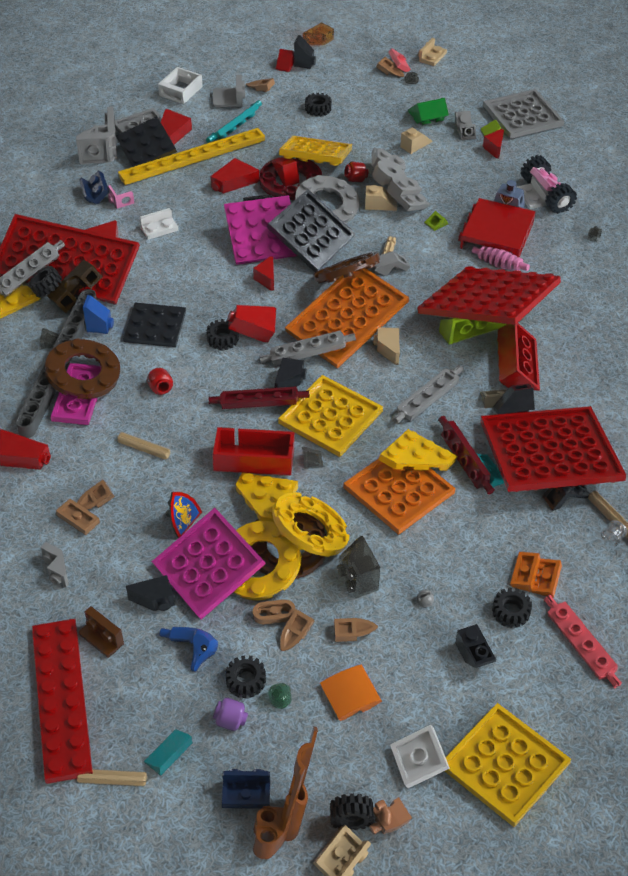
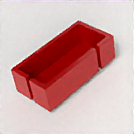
(257, 451)

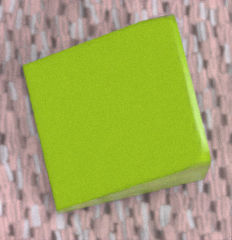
(490, 127)
(436, 221)

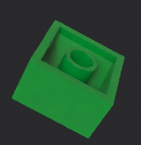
(429, 111)

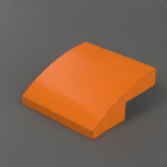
(527, 571)
(350, 692)

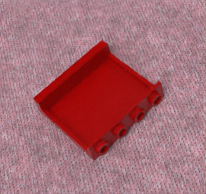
(498, 226)

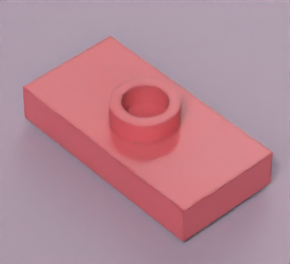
(399, 60)

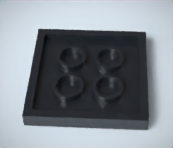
(146, 142)
(154, 324)

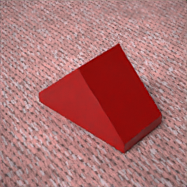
(285, 60)
(493, 142)
(287, 170)
(264, 273)

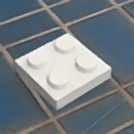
(419, 756)

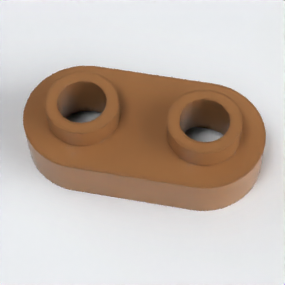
(273, 610)

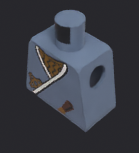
(510, 194)

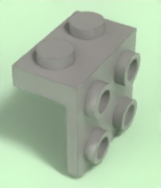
(230, 96)

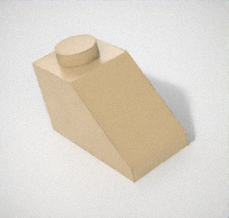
(413, 140)
(379, 199)
(388, 343)

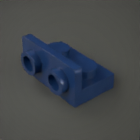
(95, 188)

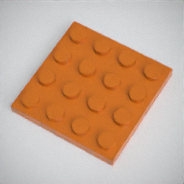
(397, 494)

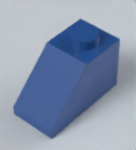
(97, 316)

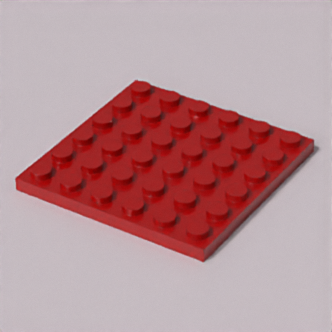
(490, 295)
(551, 449)

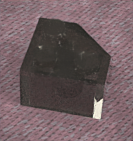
(359, 568)

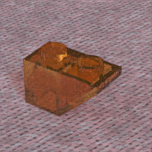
(319, 34)

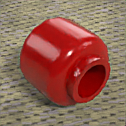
(356, 172)
(160, 381)

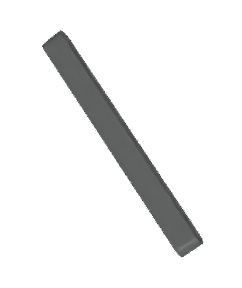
(42, 391)

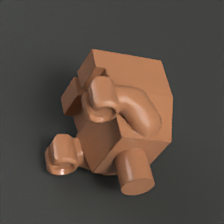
(389, 818)

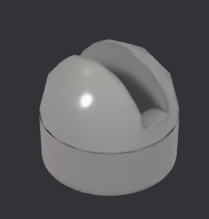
(427, 598)

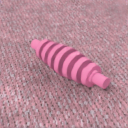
(500, 258)

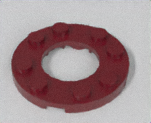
(268, 178)

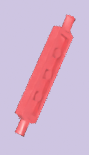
(583, 641)

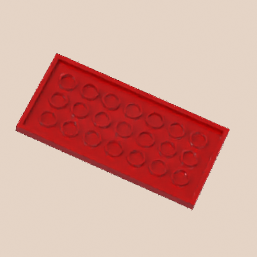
(108, 254)

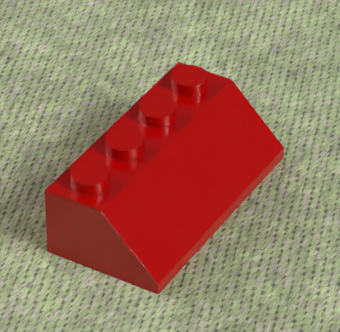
(517, 357)

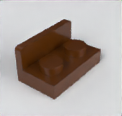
(101, 633)

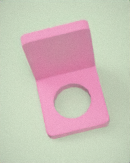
(117, 199)

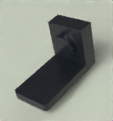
(557, 496)

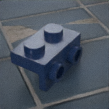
(246, 789)

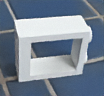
(168, 89)

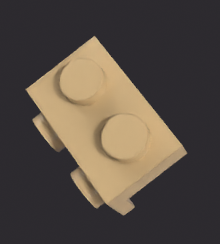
(342, 853)

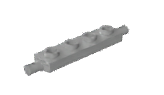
(28, 267)
(308, 347)
(428, 394)

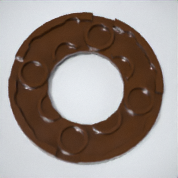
(346, 267)
(84, 389)
(309, 561)

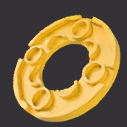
(292, 503)
(286, 569)

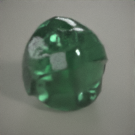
(280, 695)

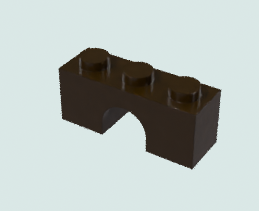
(81, 276)

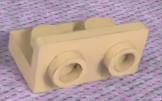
(430, 53)

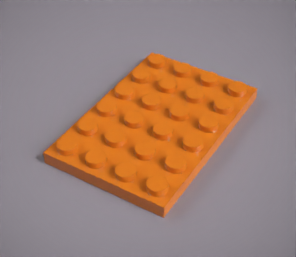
(350, 305)

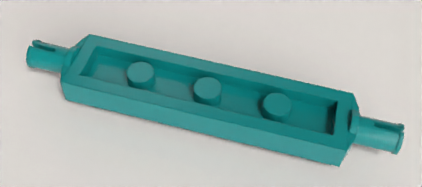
(231, 126)

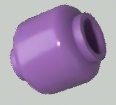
(230, 714)

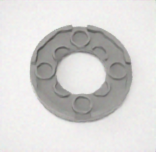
(341, 187)

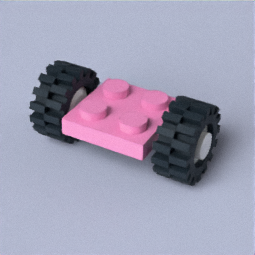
(560, 195)

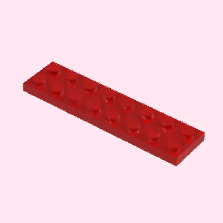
(61, 701)

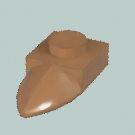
(387, 66)
(261, 85)
(96, 496)
(350, 628)
(295, 630)

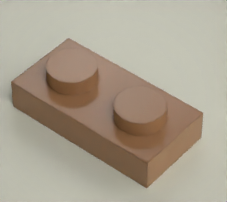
(77, 516)

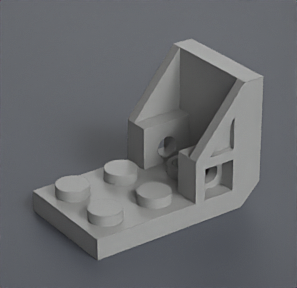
(99, 141)

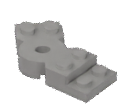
(390, 171)

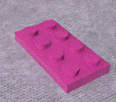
(69, 408)

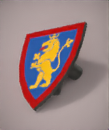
(182, 512)

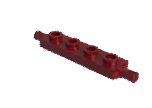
(259, 397)
(466, 455)

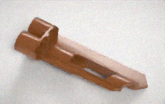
(280, 824)

